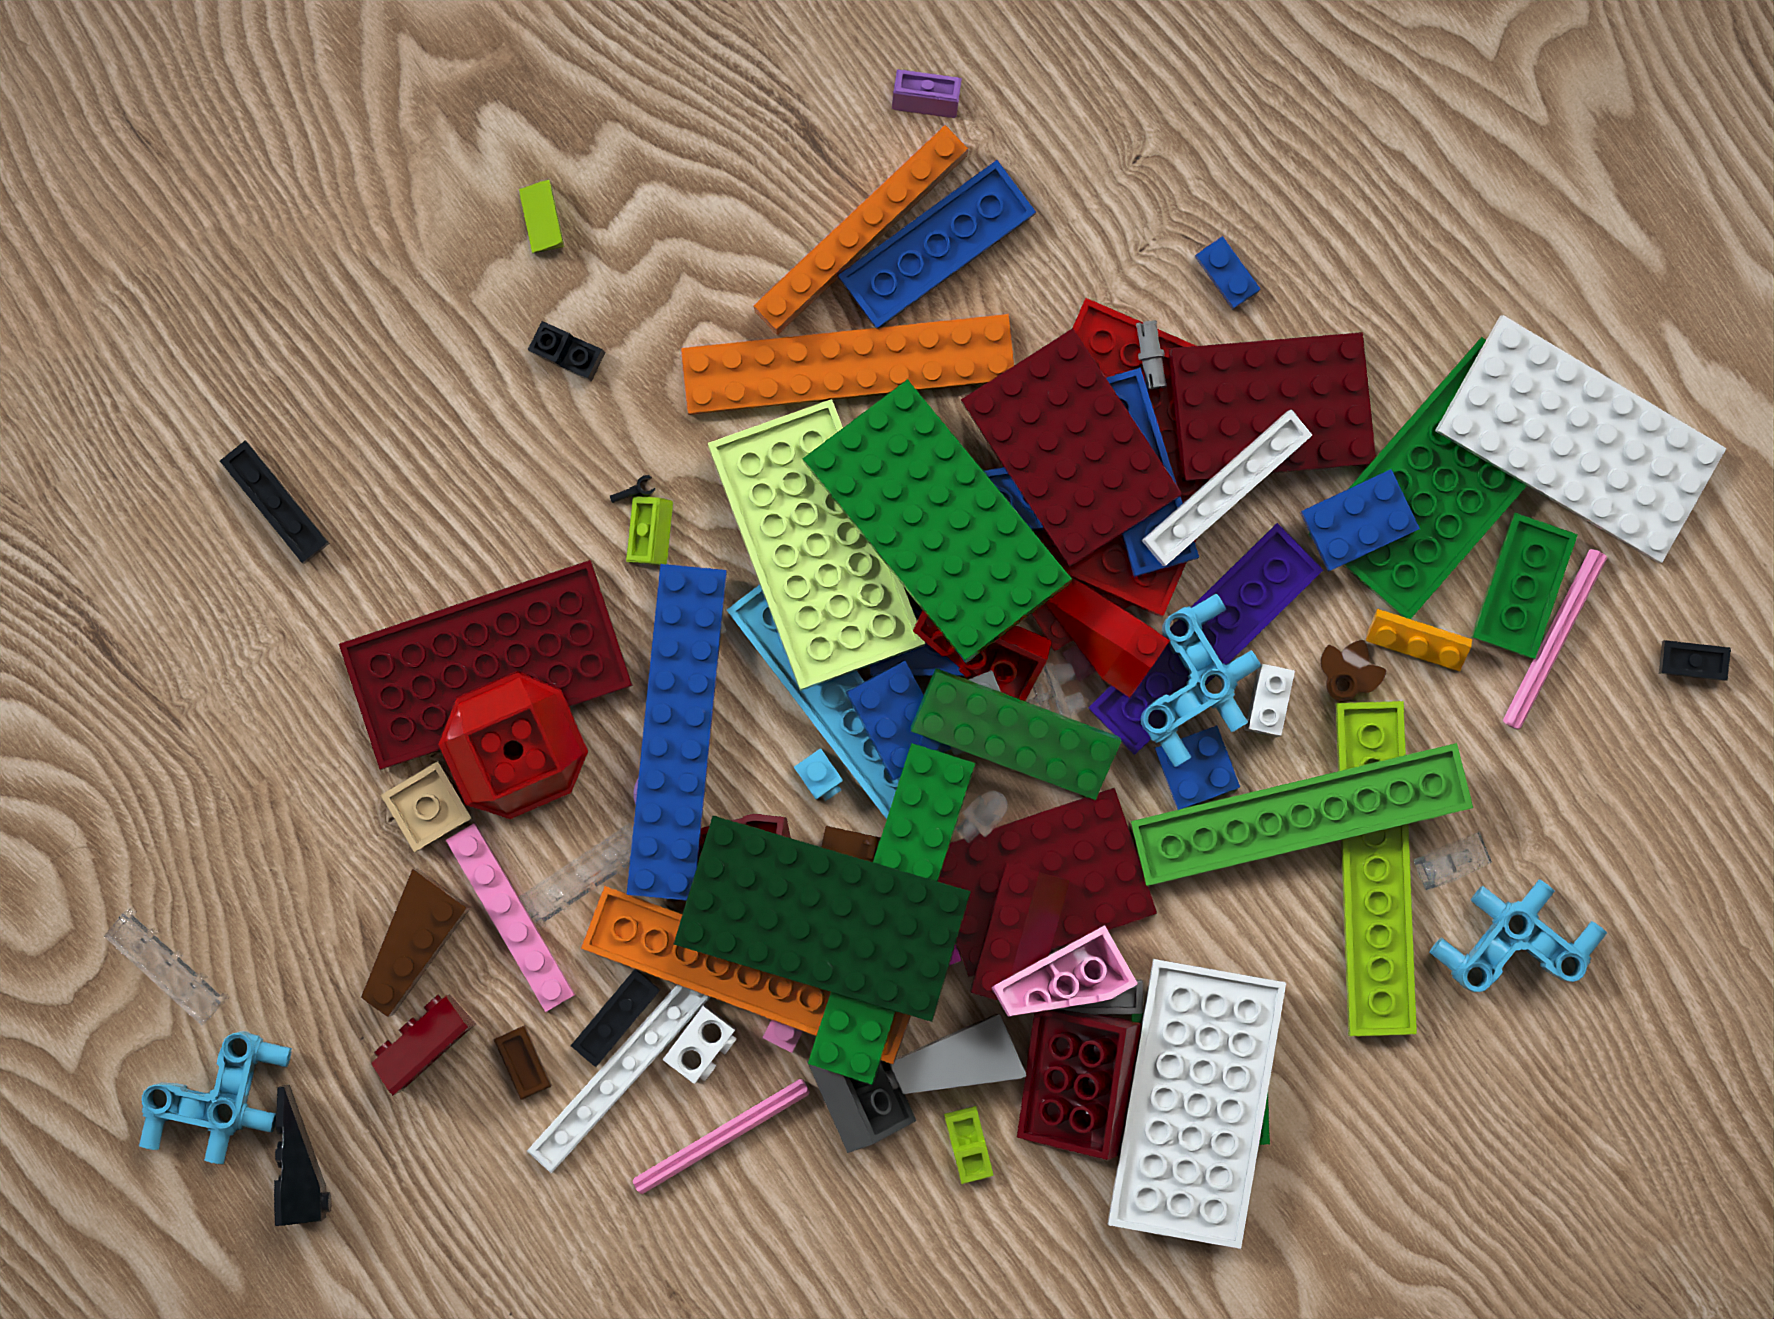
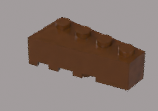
(414, 938)

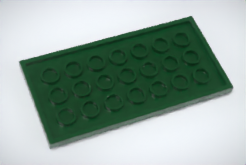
(822, 918)

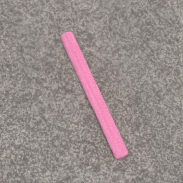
(1555, 639)
(721, 1136)

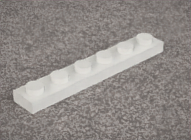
(1227, 488)

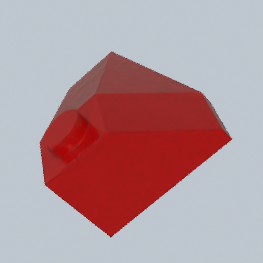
(1013, 658)

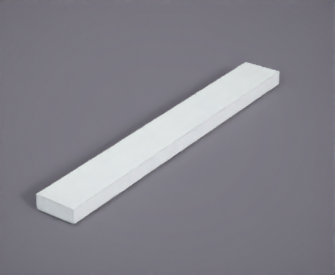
(616, 1076)

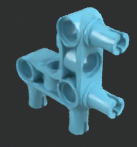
(1200, 663)
(1500, 943)
(201, 1108)

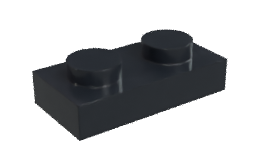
(1694, 660)

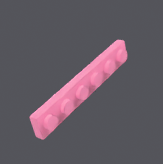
(510, 917)

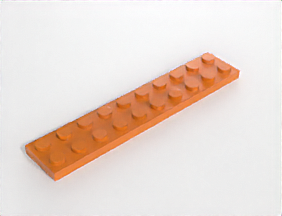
(846, 364)
(644, 939)

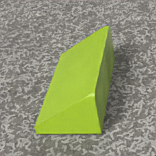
(541, 217)
(649, 530)

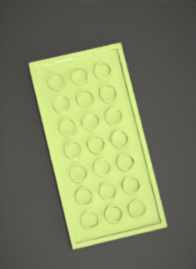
(818, 573)

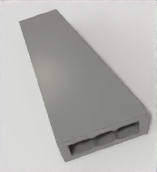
(963, 1058)

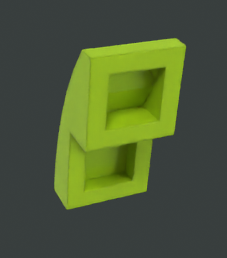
(968, 1144)

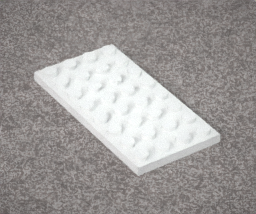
(1580, 439)
(1196, 1103)

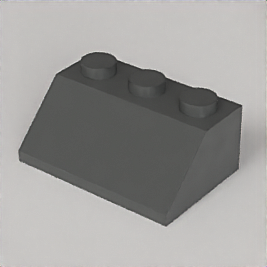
(863, 1110)

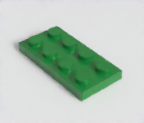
(1524, 586)

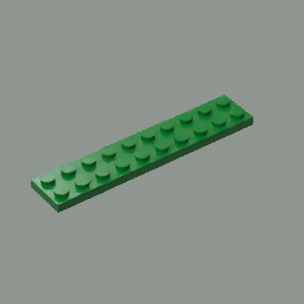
(912, 842)

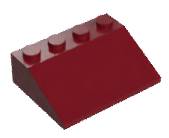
(1078, 1081)

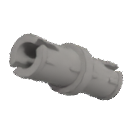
(1151, 355)

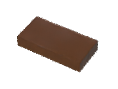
(522, 1062)

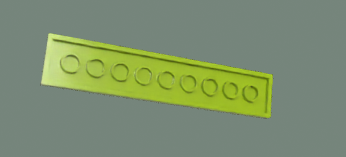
(1376, 887)

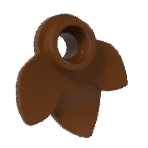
(1353, 667)

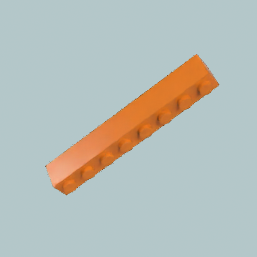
(861, 230)

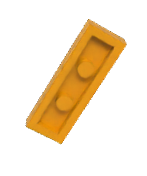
(1418, 640)

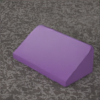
(926, 93)

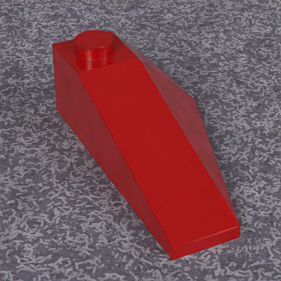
(1109, 637)

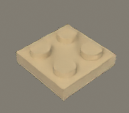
(426, 806)

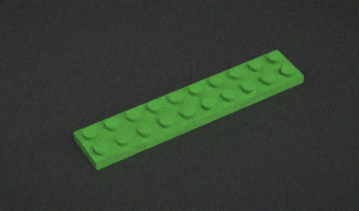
(1302, 814)

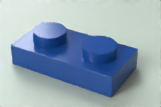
(1227, 272)

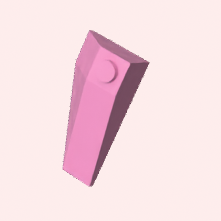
(1073, 976)

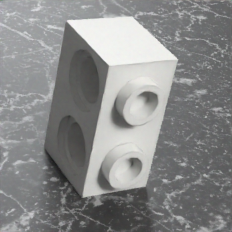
(1269, 700)
(693, 1039)

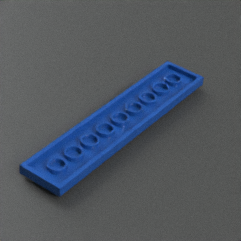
(676, 731)

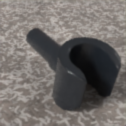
(633, 491)

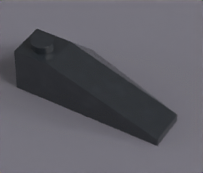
(300, 1188)

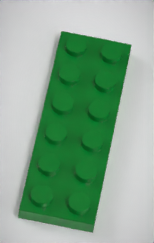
(1015, 734)

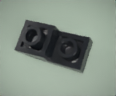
(566, 351)

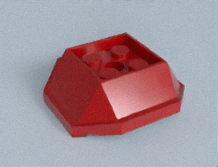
(508, 711)

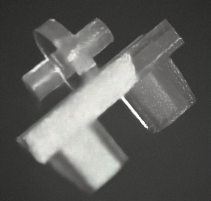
(1054, 677)
(982, 815)

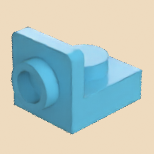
(819, 775)

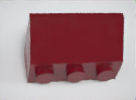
(421, 1043)

